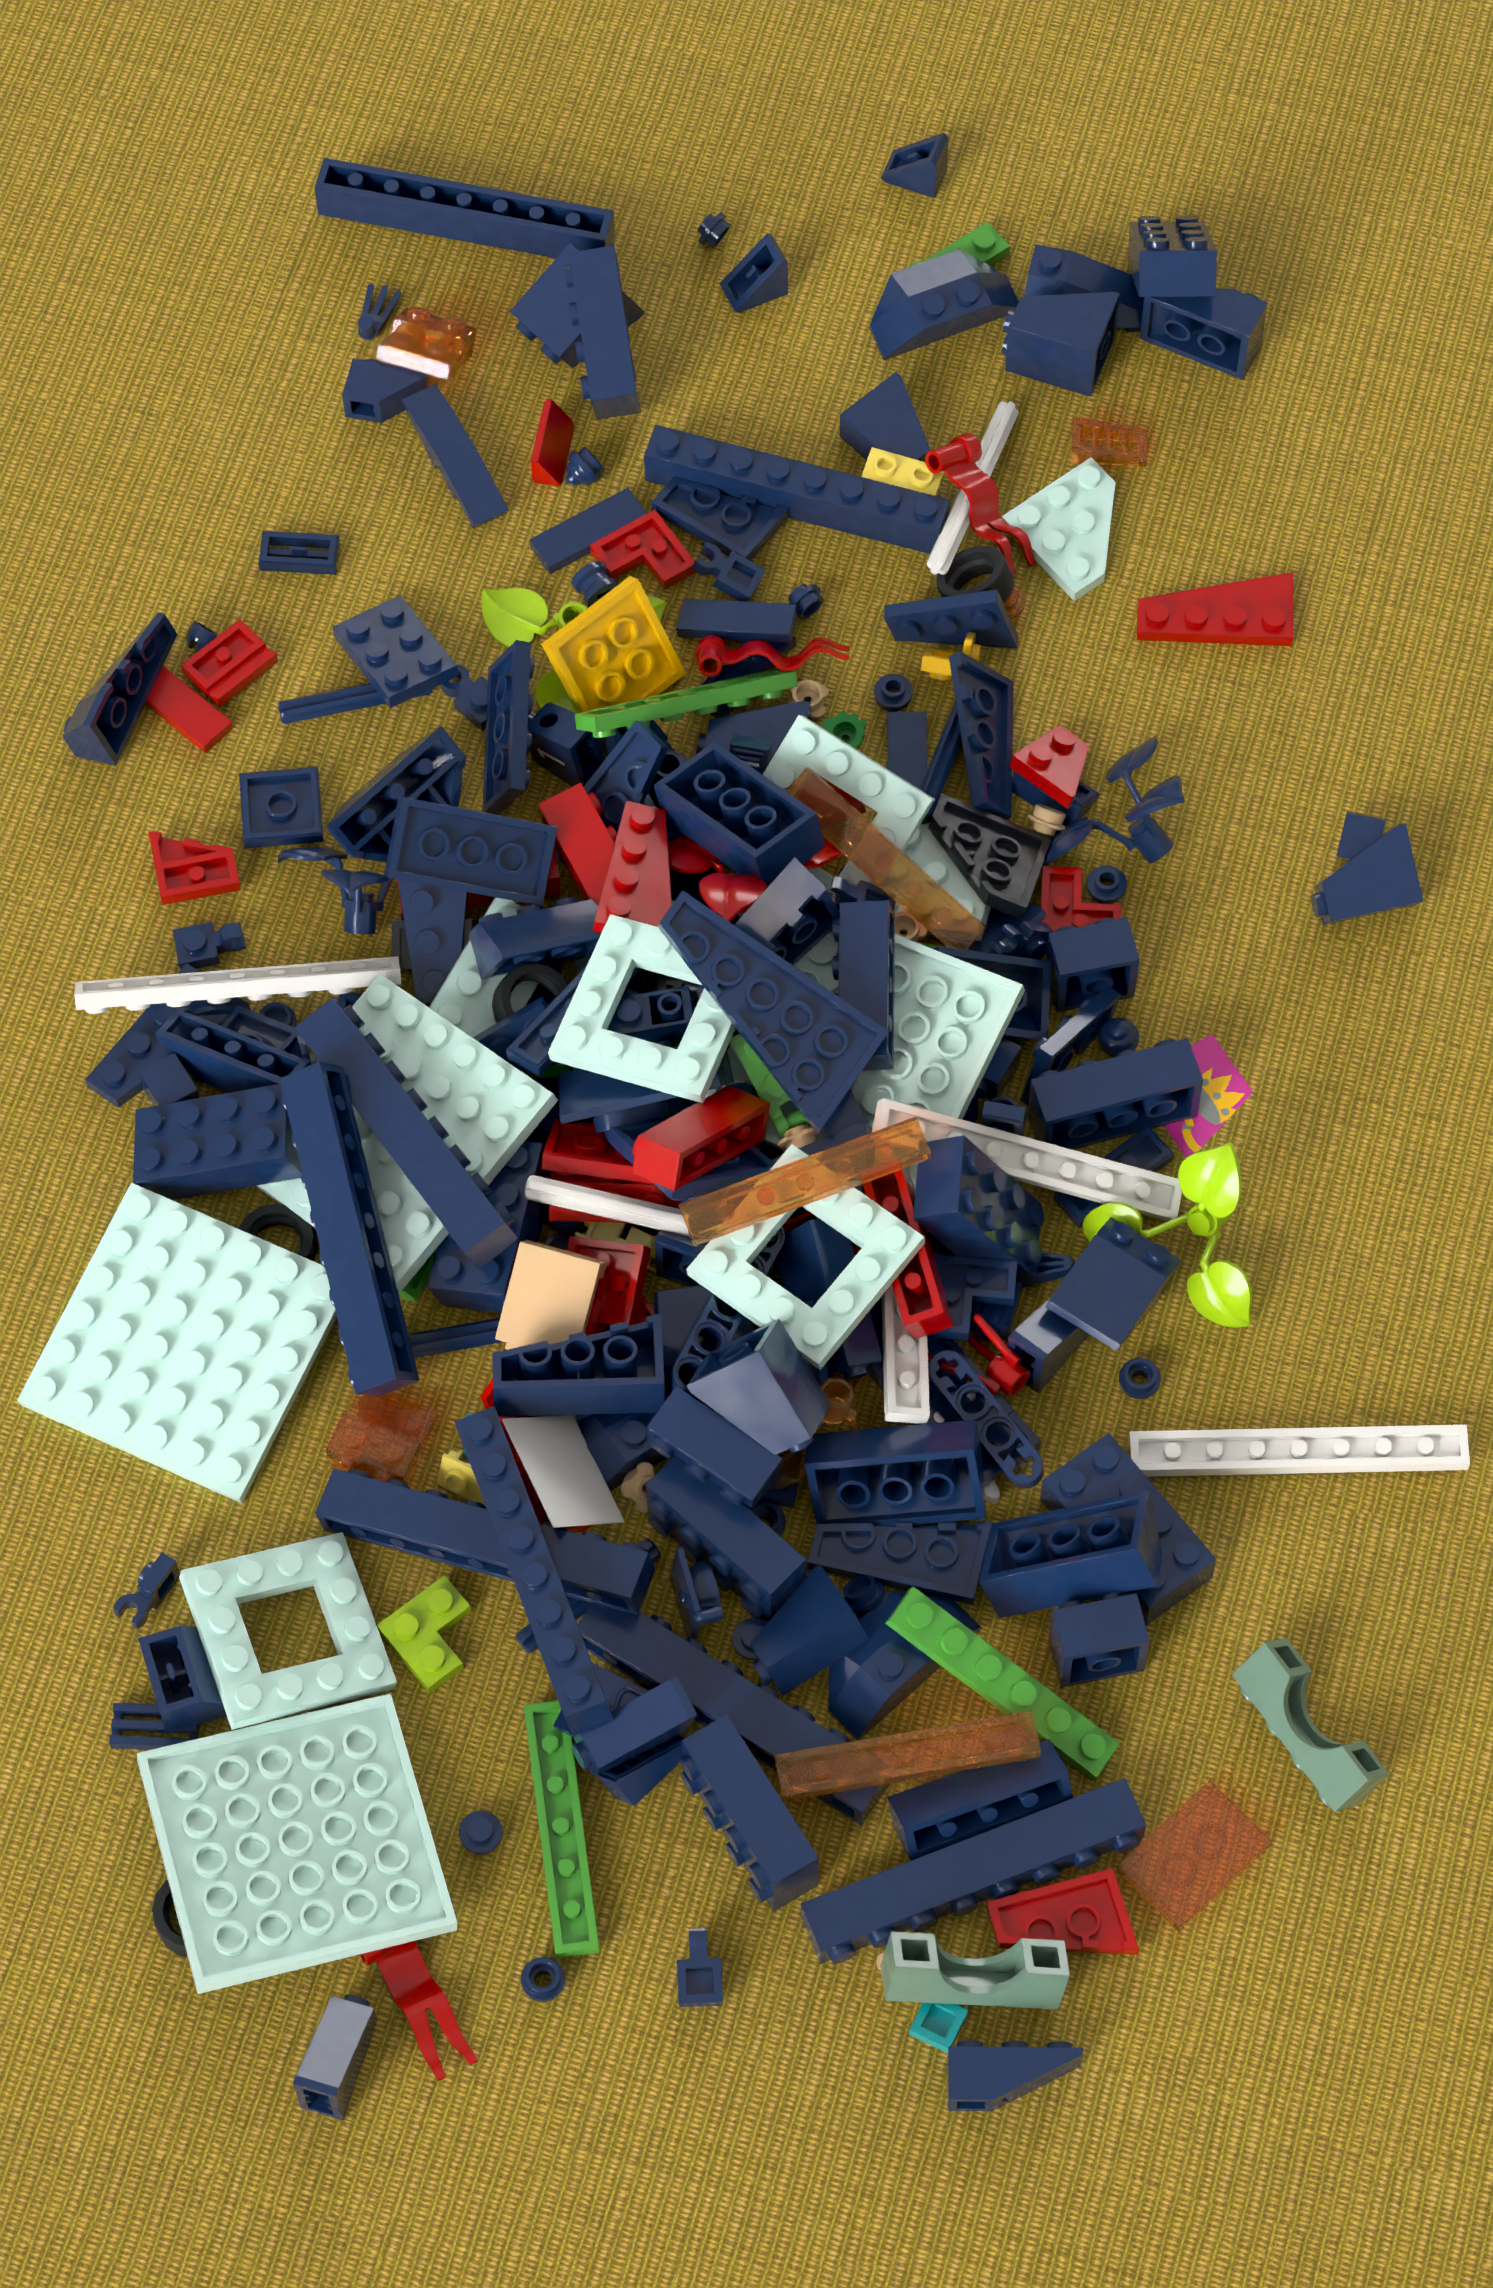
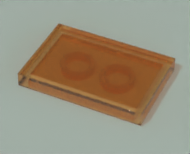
(1194, 1855)

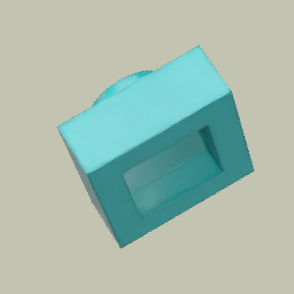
(938, 2024)

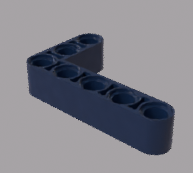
(714, 1326)

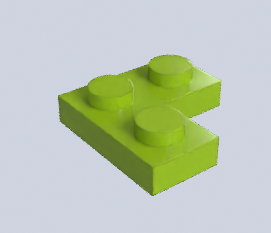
(416, 1632)

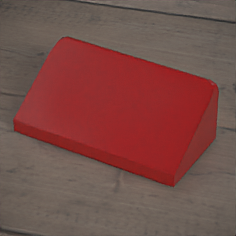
(551, 445)

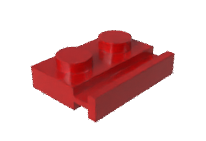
(229, 663)

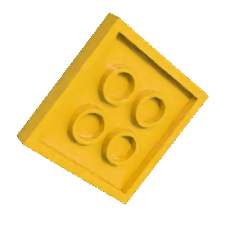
(614, 651)

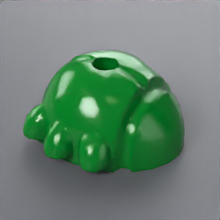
(848, 727)

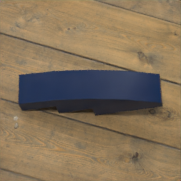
(455, 456)

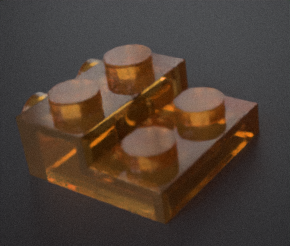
(428, 342)
(381, 1437)

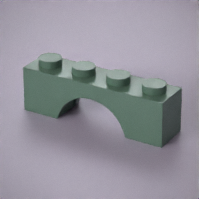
(1277, 1684)
(1024, 1976)

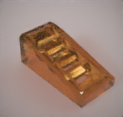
(1097, 430)

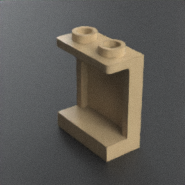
(548, 1295)

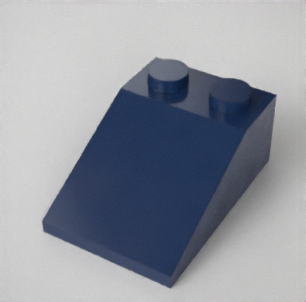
(1211, 330)
(1114, 1283)

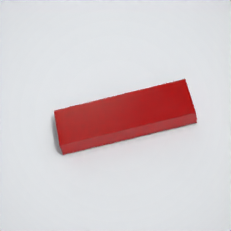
(187, 711)

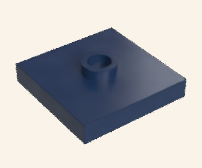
(281, 807)

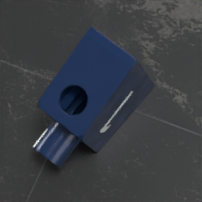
(561, 748)

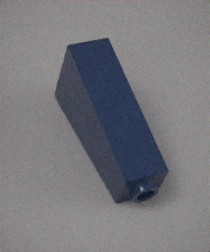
(807, 1267)

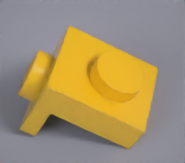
(937, 661)

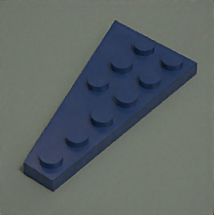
(790, 1021)

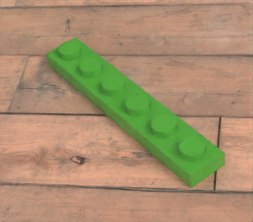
(700, 699)
(1001, 1681)
(561, 1833)

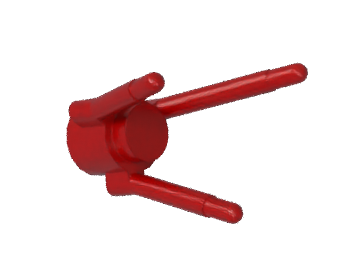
(1004, 1369)

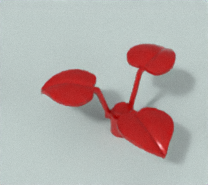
(725, 892)

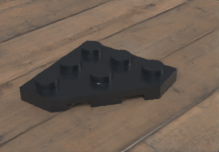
(991, 853)

